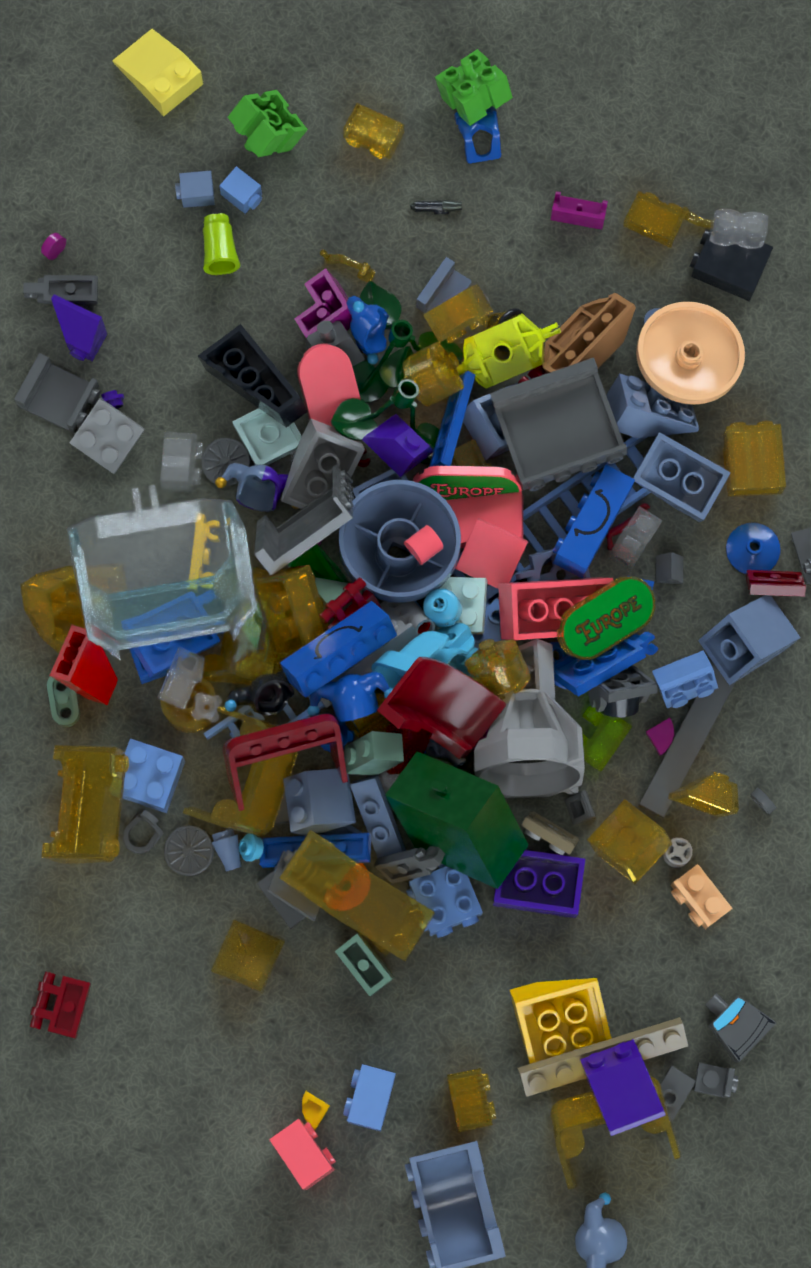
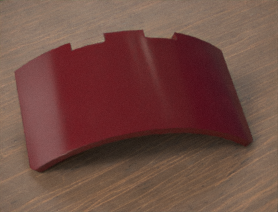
(443, 703)

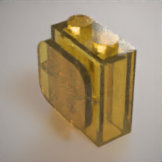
(754, 459)

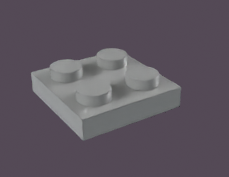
(107, 436)

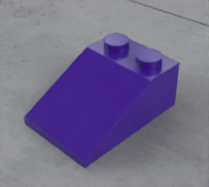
(622, 1087)

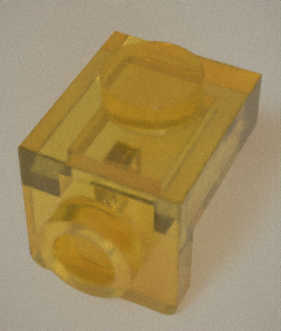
(469, 455)

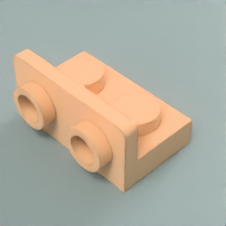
(700, 897)

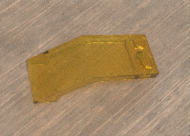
(356, 896)

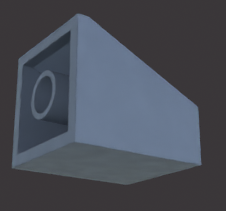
(748, 638)

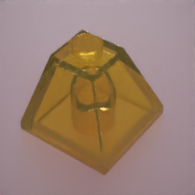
(710, 795)
(248, 956)

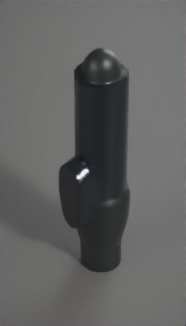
(437, 207)

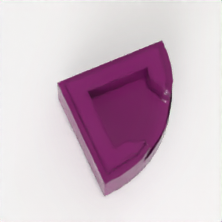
(661, 736)

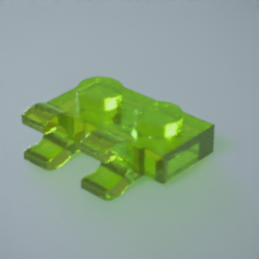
(605, 739)

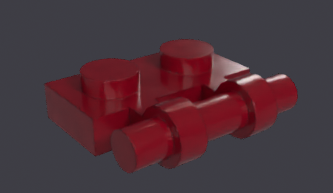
(350, 593)
(68, 1006)

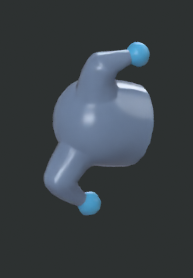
(600, 1238)

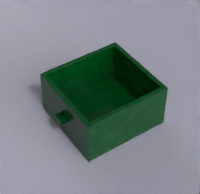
(459, 816)

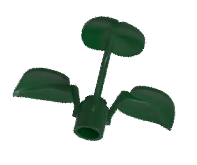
(366, 375)
(354, 416)

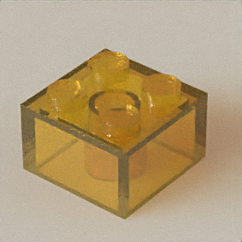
(459, 312)
(629, 841)

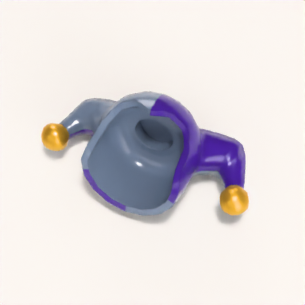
(257, 486)

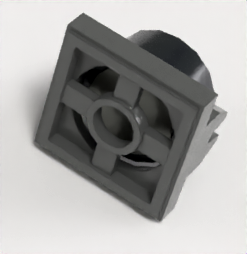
(622, 696)

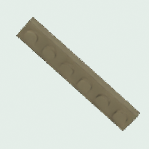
(568, 1068)

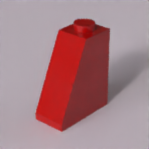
(84, 667)

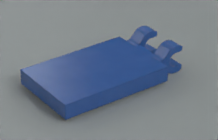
(159, 656)
(583, 675)

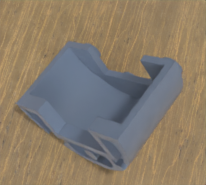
(455, 1207)

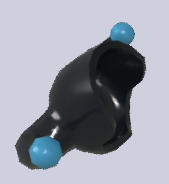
(265, 695)

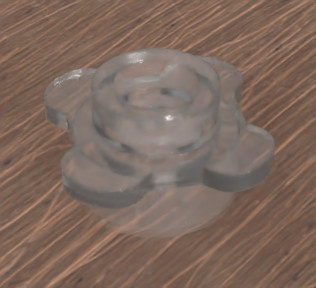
(203, 700)

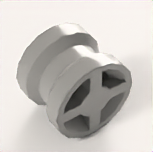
(681, 849)

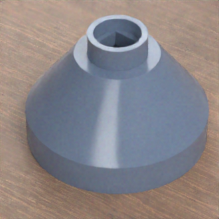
(386, 518)

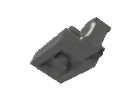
(73, 288)
(410, 863)

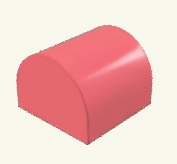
(424, 544)

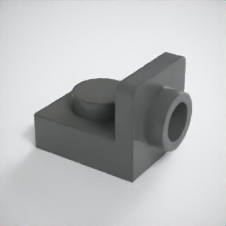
(715, 1080)

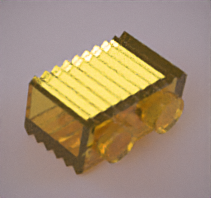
(373, 131)
(654, 218)
(470, 1099)

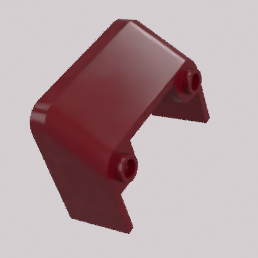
(281, 741)

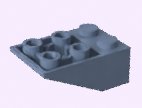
(645, 412)

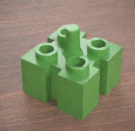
(474, 87)
(267, 123)

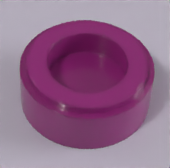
(53, 246)

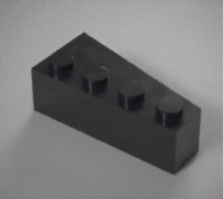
(249, 372)

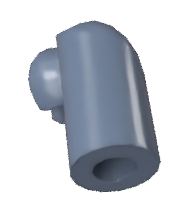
(436, 750)

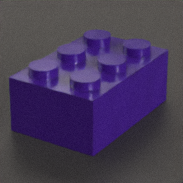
(543, 884)

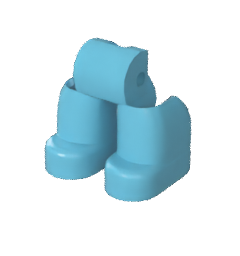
(449, 645)

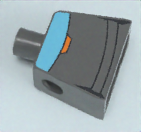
(738, 1025)

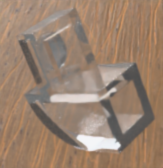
(634, 539)

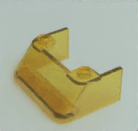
(261, 792)
(582, 1112)

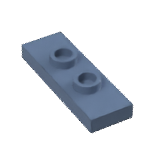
(377, 816)

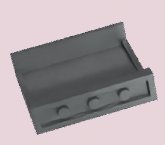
(558, 425)
(307, 527)

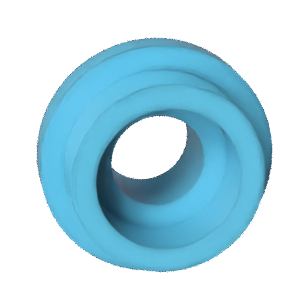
(251, 847)

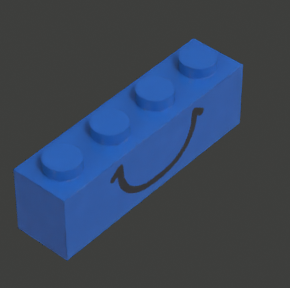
(593, 522)
(338, 649)

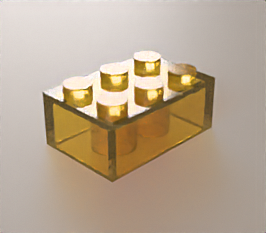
(290, 608)

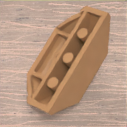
(589, 333)

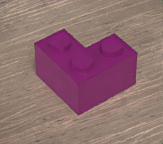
(329, 304)

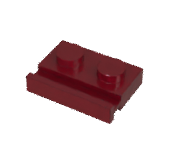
(775, 583)

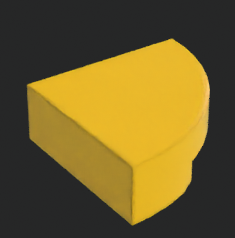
(313, 1109)

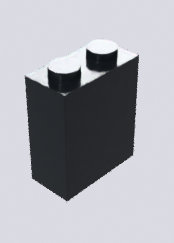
(730, 267)

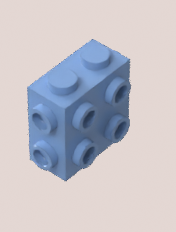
(450, 898)

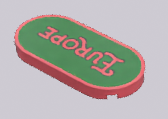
(468, 481)

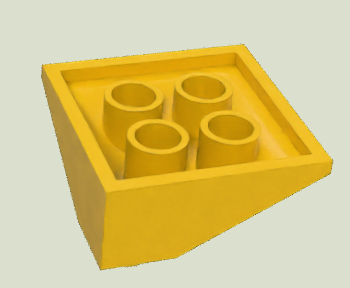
(559, 1016)

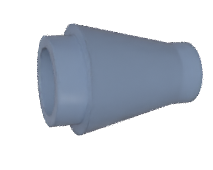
(227, 848)

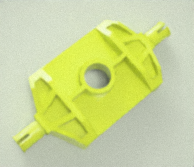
(519, 336)

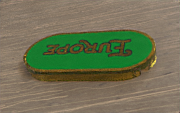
(606, 618)

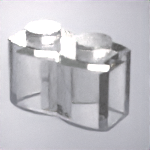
(744, 229)

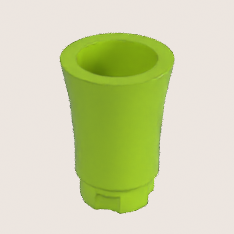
(219, 245)

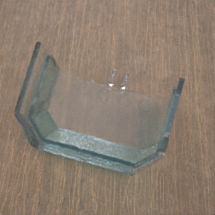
(162, 572)

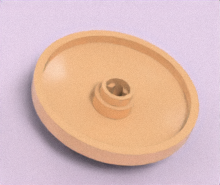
(690, 353)

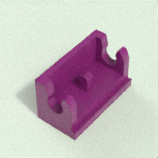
(578, 211)

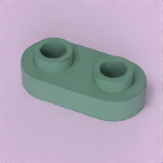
(63, 700)

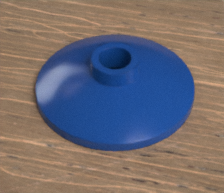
(743, 557)

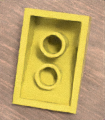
(159, 71)

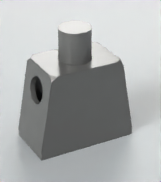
(335, 335)

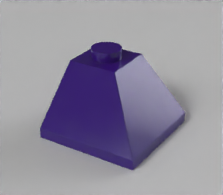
(81, 328)
(398, 445)

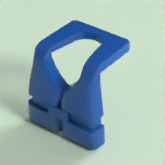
(488, 123)

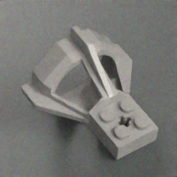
(533, 729)

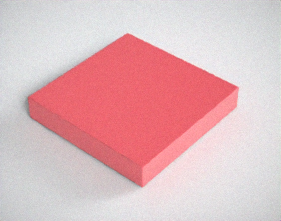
(491, 553)

